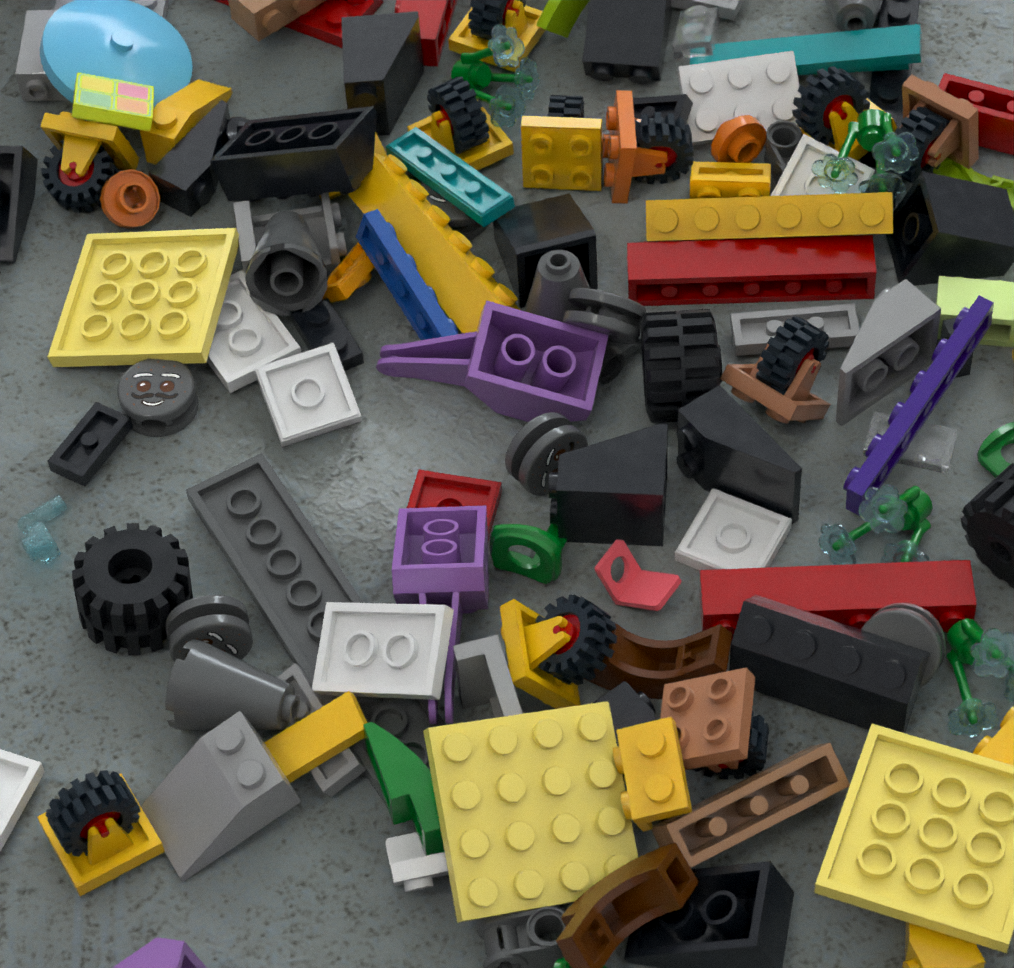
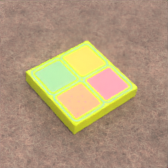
(113, 102)

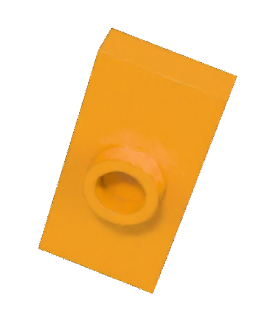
(349, 275)

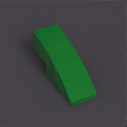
(404, 786)

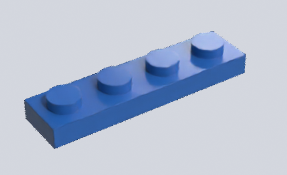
(402, 278)

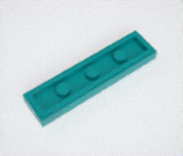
(451, 177)

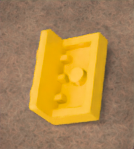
(729, 179)
(653, 772)

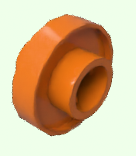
(738, 140)
(130, 199)

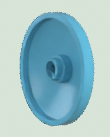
(116, 43)

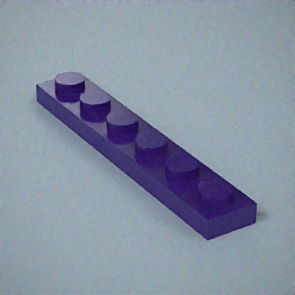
(926, 392)

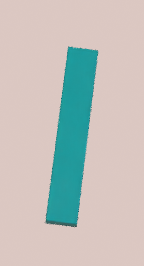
(836, 49)

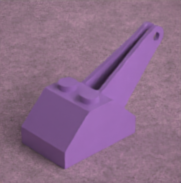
(511, 363)
(443, 561)

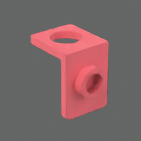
(636, 587)

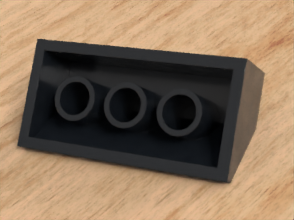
(298, 155)
(827, 665)

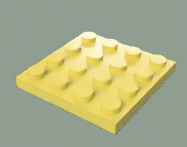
(145, 297)
(528, 808)
(927, 839)

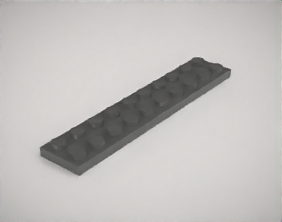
(292, 580)

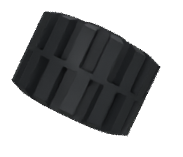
(678, 360)
(991, 525)
(132, 575)

